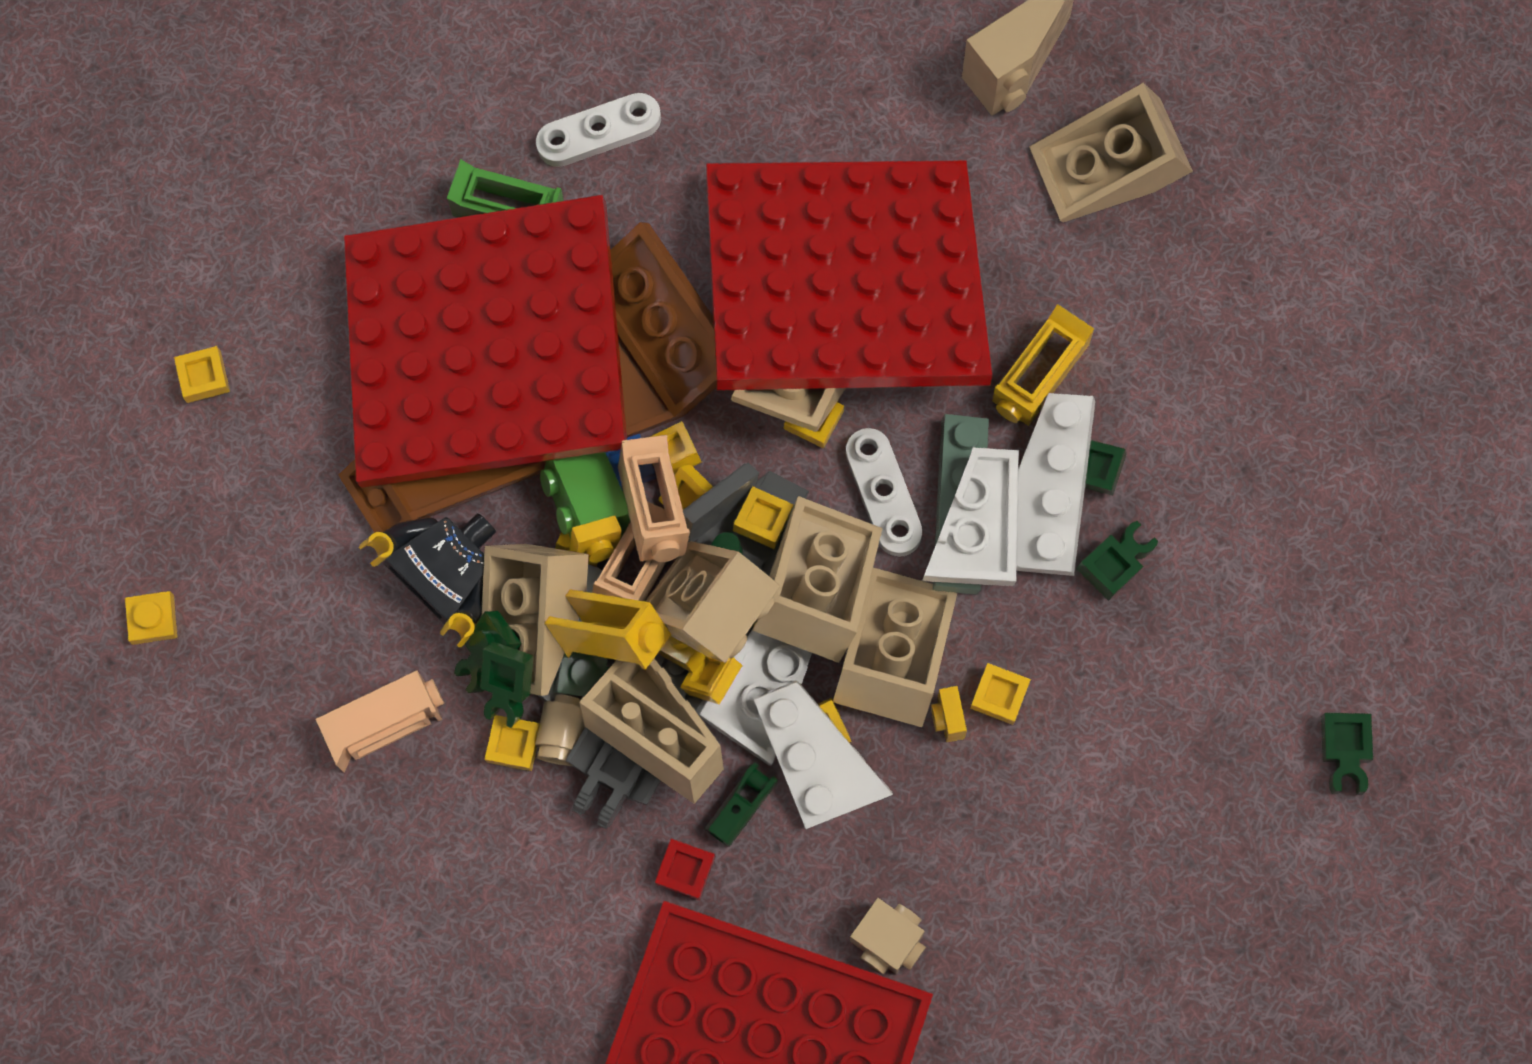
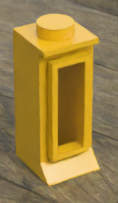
(1018, 404)
(610, 628)

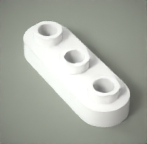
(584, 142)
(888, 510)

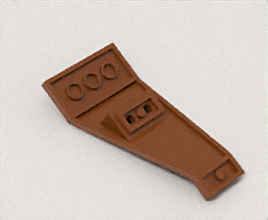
(664, 373)

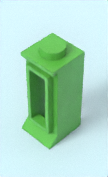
(470, 178)

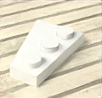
(981, 525)
(815, 757)

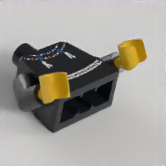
(438, 566)

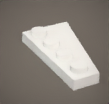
(1054, 485)
(765, 667)

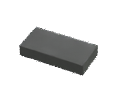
(720, 501)

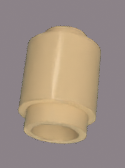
(559, 729)

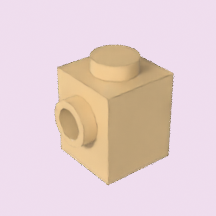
(889, 937)

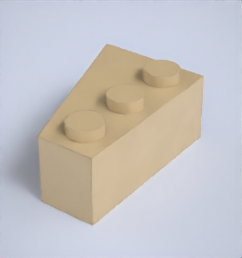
(653, 726)

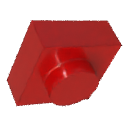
(685, 869)

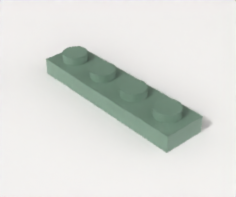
(957, 441)

